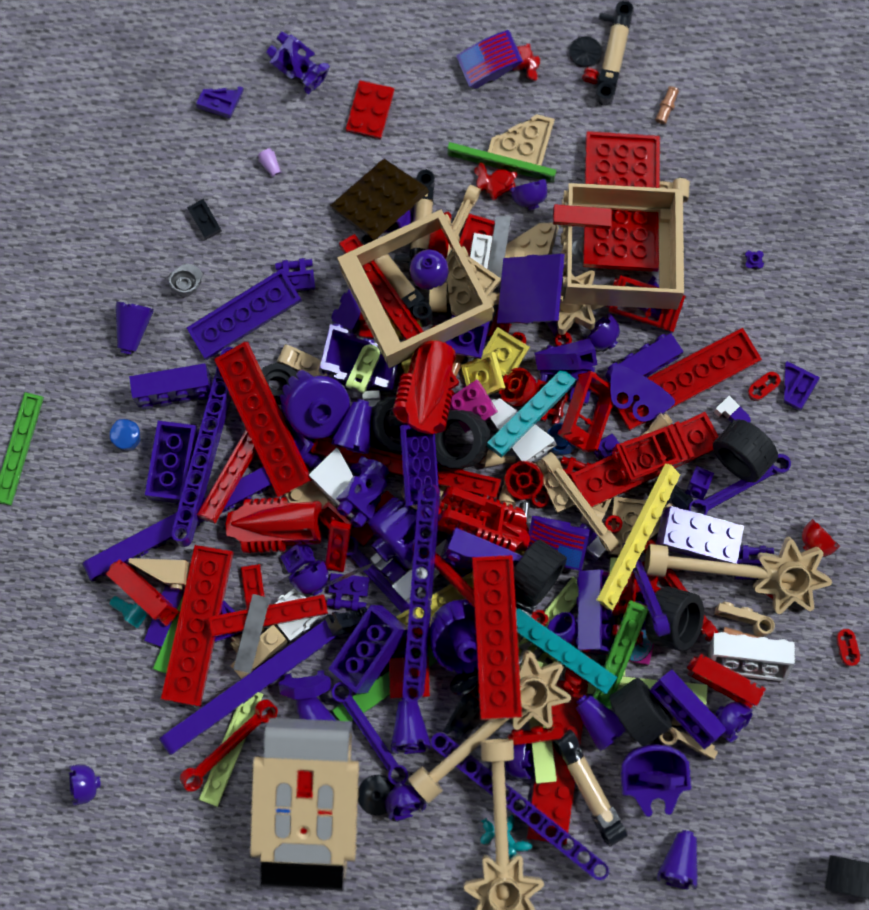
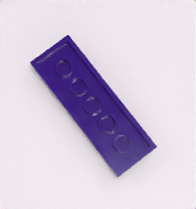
(244, 314)

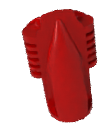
(423, 391)
(485, 518)
(274, 524)

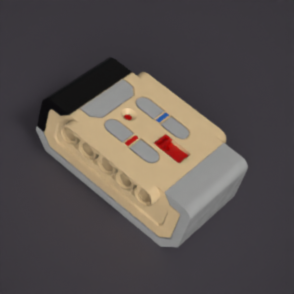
(305, 804)

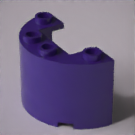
(342, 353)

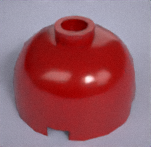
(519, 387)
(524, 480)
(815, 536)

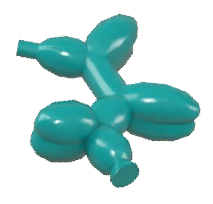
(487, 837)

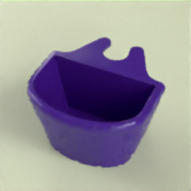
(654, 759)

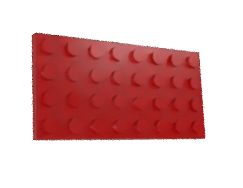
(633, 235)

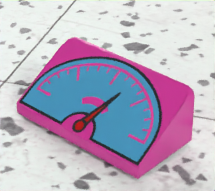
(642, 651)

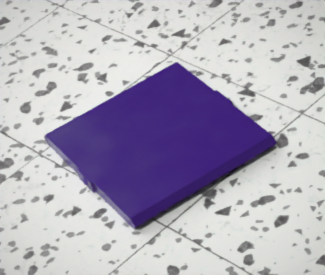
(530, 289)

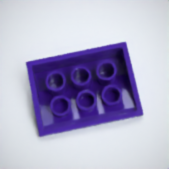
(418, 463)

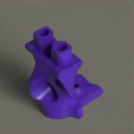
(289, 54)
(357, 496)

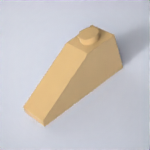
(171, 572)
(268, 645)

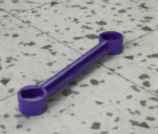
(738, 487)
(380, 581)
(659, 619)
(370, 733)

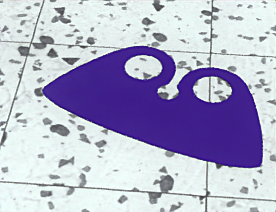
(633, 384)

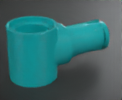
(131, 612)

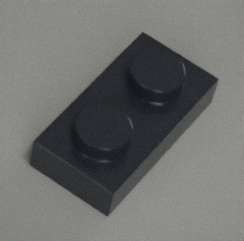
(204, 219)

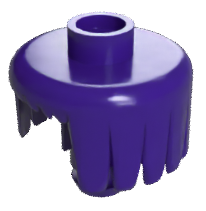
(314, 404)
(396, 532)
(454, 636)

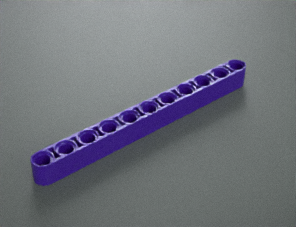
(201, 454)
(160, 532)
(416, 601)
(246, 688)
(528, 810)

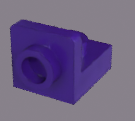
(606, 446)
(699, 483)
(297, 557)

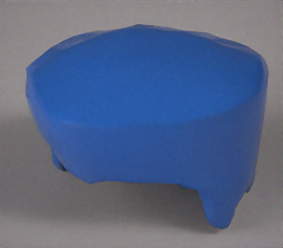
(125, 435)
(563, 446)

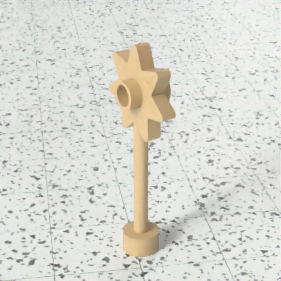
(568, 313)
(786, 576)
(537, 697)
(503, 880)

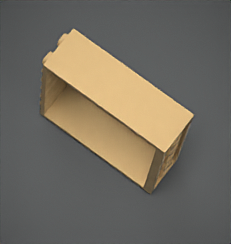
(671, 247)
(371, 308)

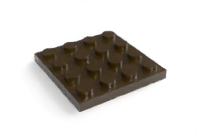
(379, 199)

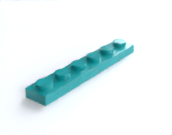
(531, 413)
(564, 652)

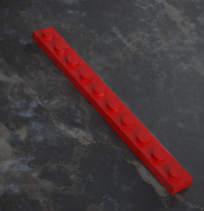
(390, 299)
(447, 477)

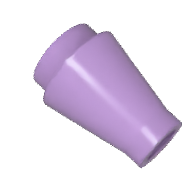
(269, 162)

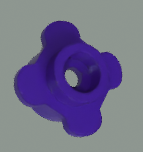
(754, 264)

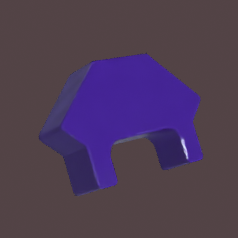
(304, 686)

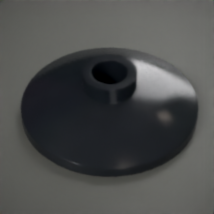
(366, 790)

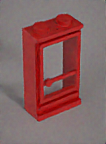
(668, 317)
(589, 440)
(677, 441)
(142, 592)
(724, 680)

